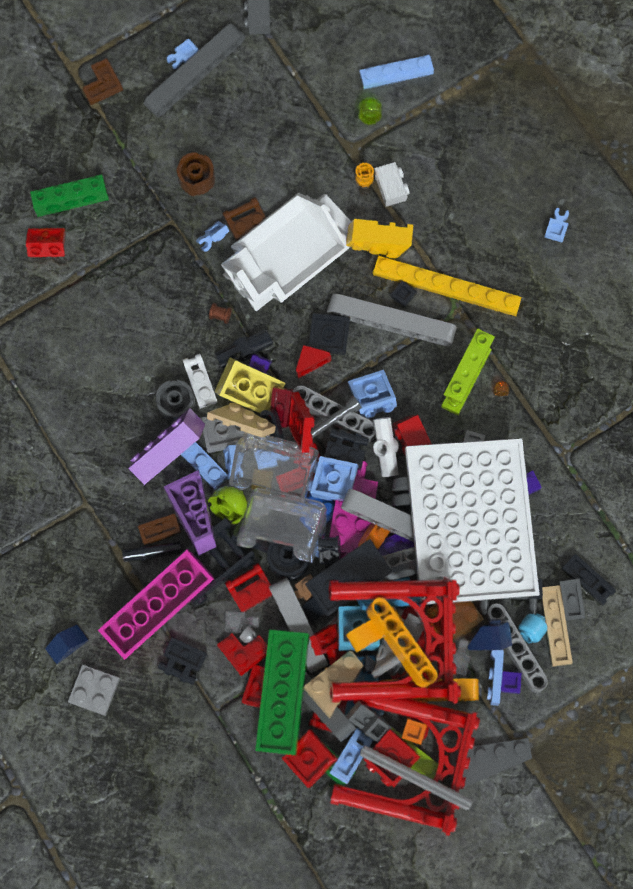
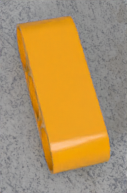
(367, 634)

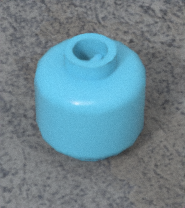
(533, 628)

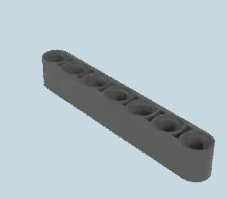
(194, 70)

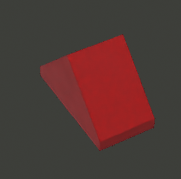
(311, 360)

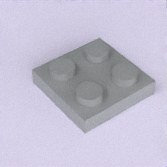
(94, 690)

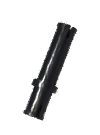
(151, 551)

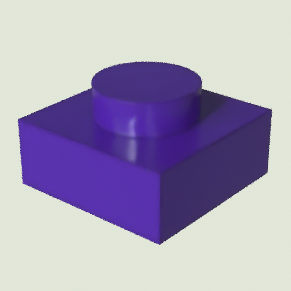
(260, 363)
(511, 682)

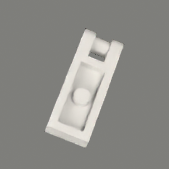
(200, 382)

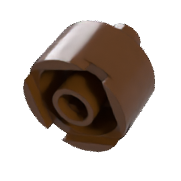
(196, 174)

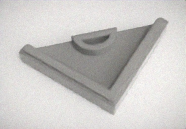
(385, 660)

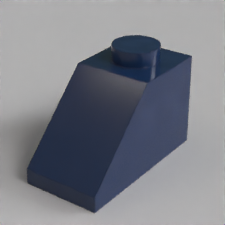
(492, 636)

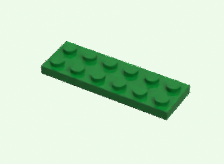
(282, 692)

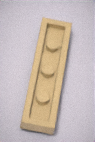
(557, 628)

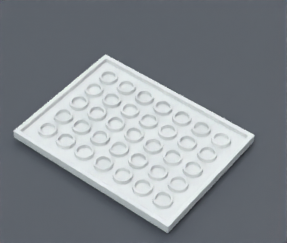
(473, 518)

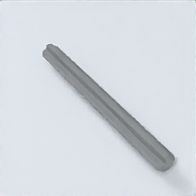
(416, 778)

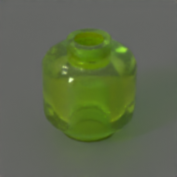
(370, 110)

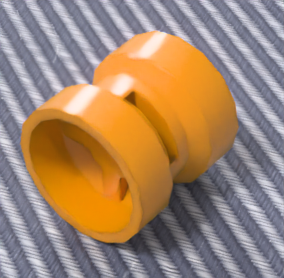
(364, 179)

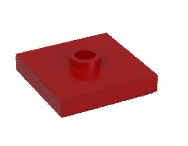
(311, 759)

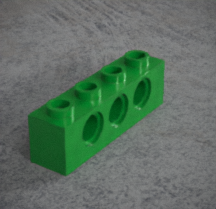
(69, 195)

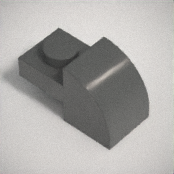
(368, 721)

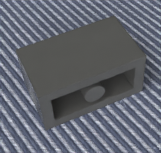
(258, 16)

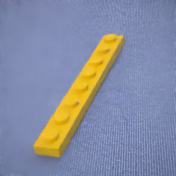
(447, 286)

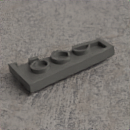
(493, 758)

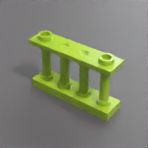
(467, 372)

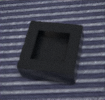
(403, 294)

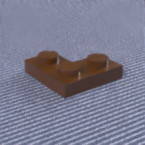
(106, 84)

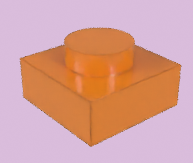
(414, 731)

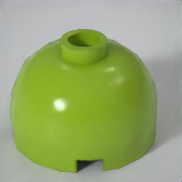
(228, 503)

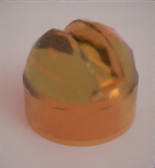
(501, 388)

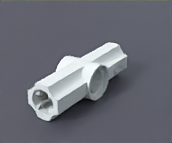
(386, 447)

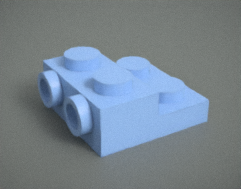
(373, 394)
(332, 479)

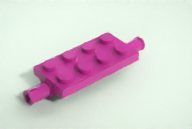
(347, 525)

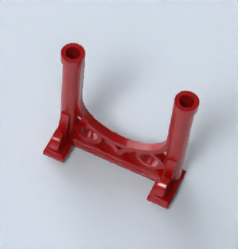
(401, 590)
(403, 808)

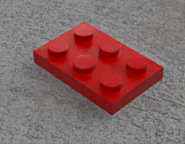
(300, 422)

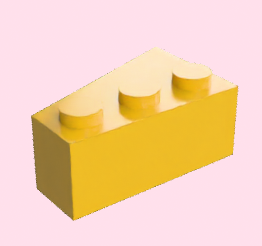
(379, 238)

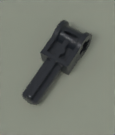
(329, 550)

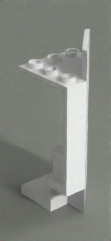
(287, 249)

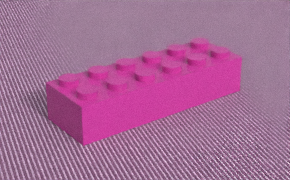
(156, 604)

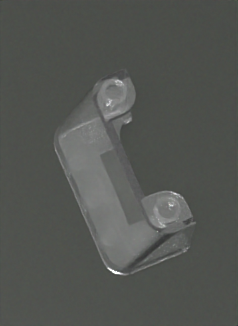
(272, 465)
(284, 521)

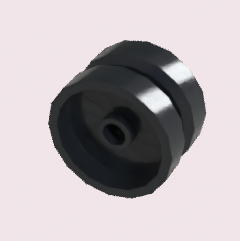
(282, 567)

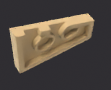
(247, 421)
(343, 670)

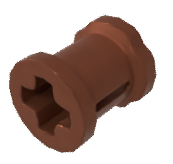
(220, 313)

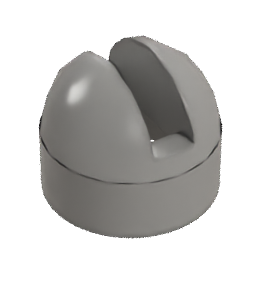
(248, 635)

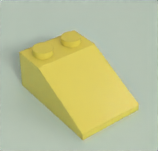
(247, 386)

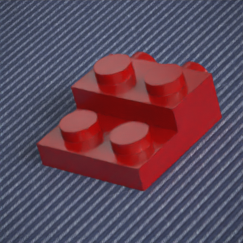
(396, 749)

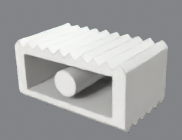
(391, 184)

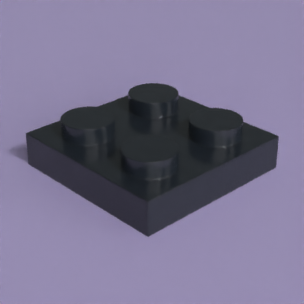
(329, 333)

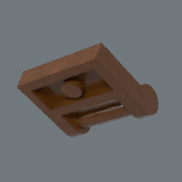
(244, 225)

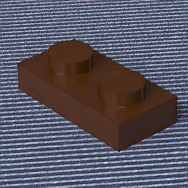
(159, 529)

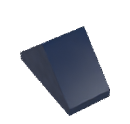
(66, 643)

